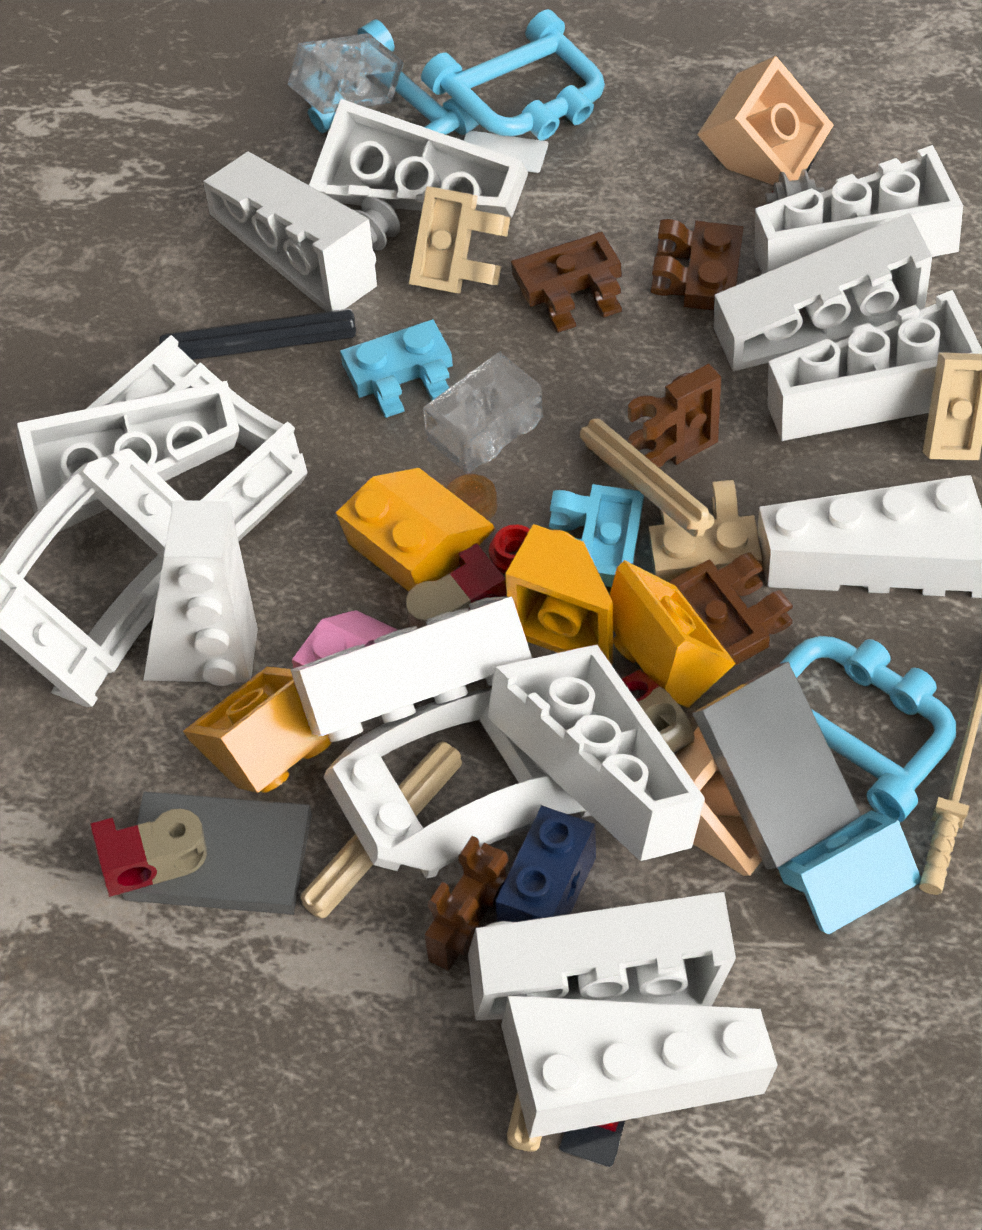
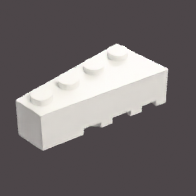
(397, 159)
(818, 220)
(295, 230)
(825, 294)
(870, 375)
(163, 430)
(877, 539)
(203, 602)
(410, 667)
(599, 747)
(621, 954)
(629, 1060)

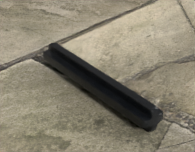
(265, 334)

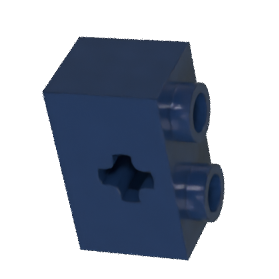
(548, 868)

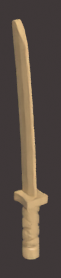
(950, 813)

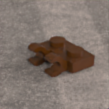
(713, 261)
(566, 269)
(682, 420)
(717, 602)
(461, 911)

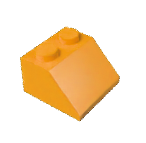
(411, 526)
(560, 593)
(665, 635)
(258, 732)

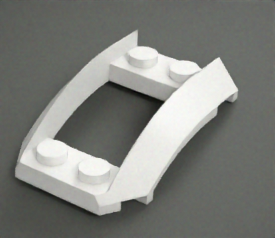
(258, 481)
(36, 627)
(388, 823)

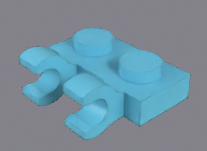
(397, 358)
(609, 522)

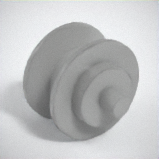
(787, 188)
(382, 220)

